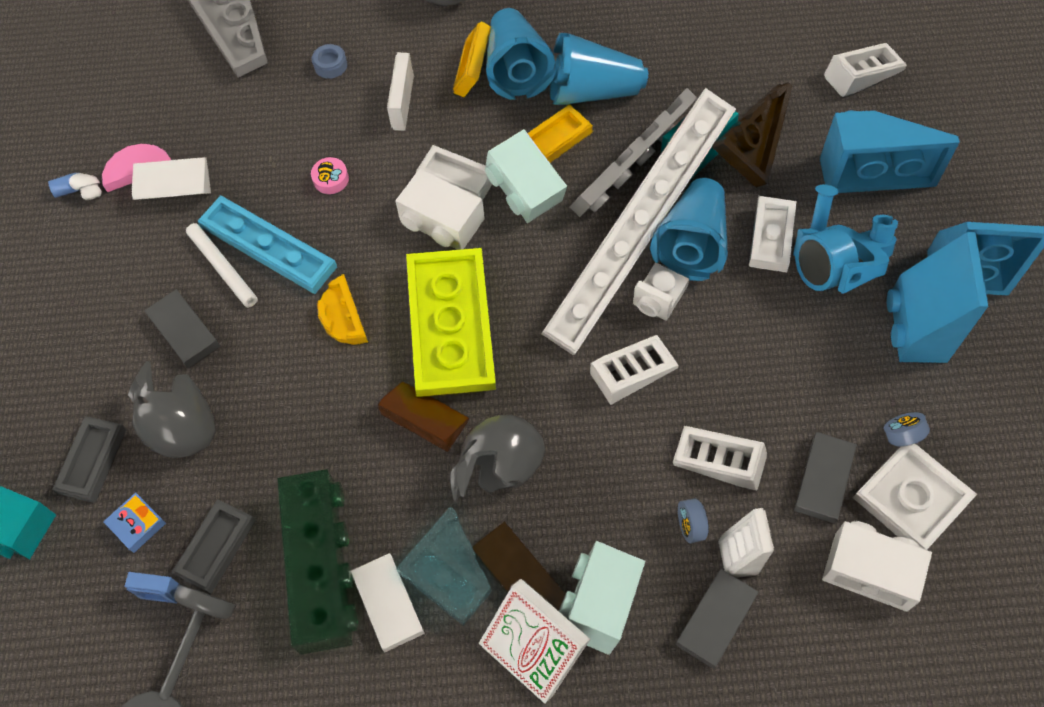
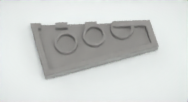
(234, 32)
(637, 152)

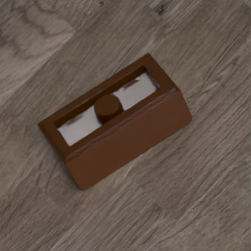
(423, 416)

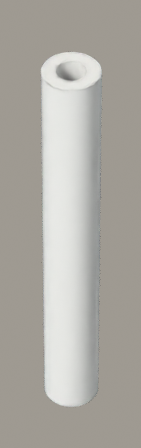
(221, 265)

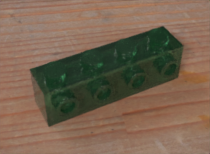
(315, 562)

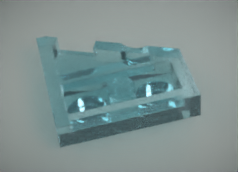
(447, 569)

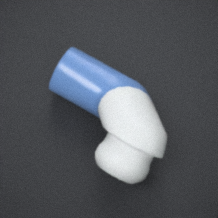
(76, 182)

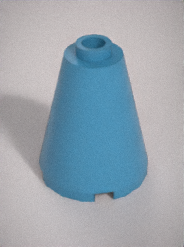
(517, 57)
(593, 72)
(694, 232)

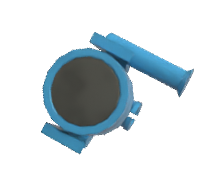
(830, 254)

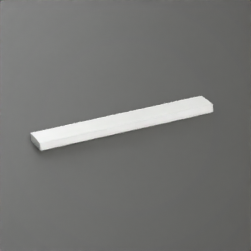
(638, 222)

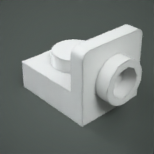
(659, 292)

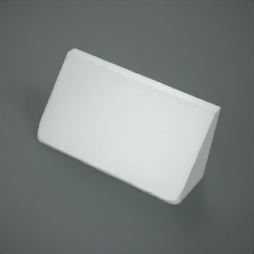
(170, 178)

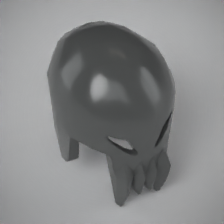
(173, 421)
(504, 448)

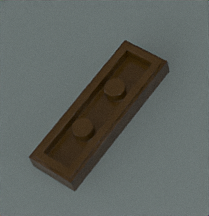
(510, 561)

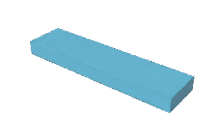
(268, 244)

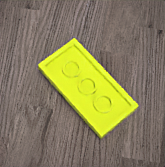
(450, 323)

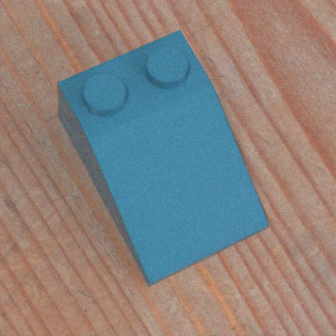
(883, 153)
(1003, 249)
(938, 302)

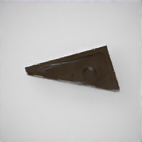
(755, 136)

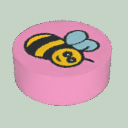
(329, 175)

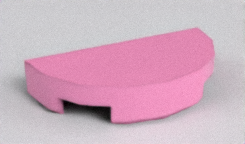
(119, 169)

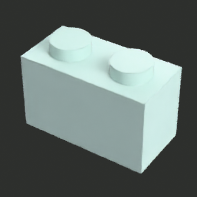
(524, 176)
(602, 595)

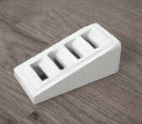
(861, 69)
(615, 391)
(739, 446)
(747, 545)

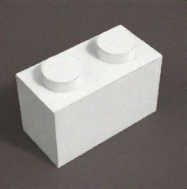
(440, 210)
(877, 565)

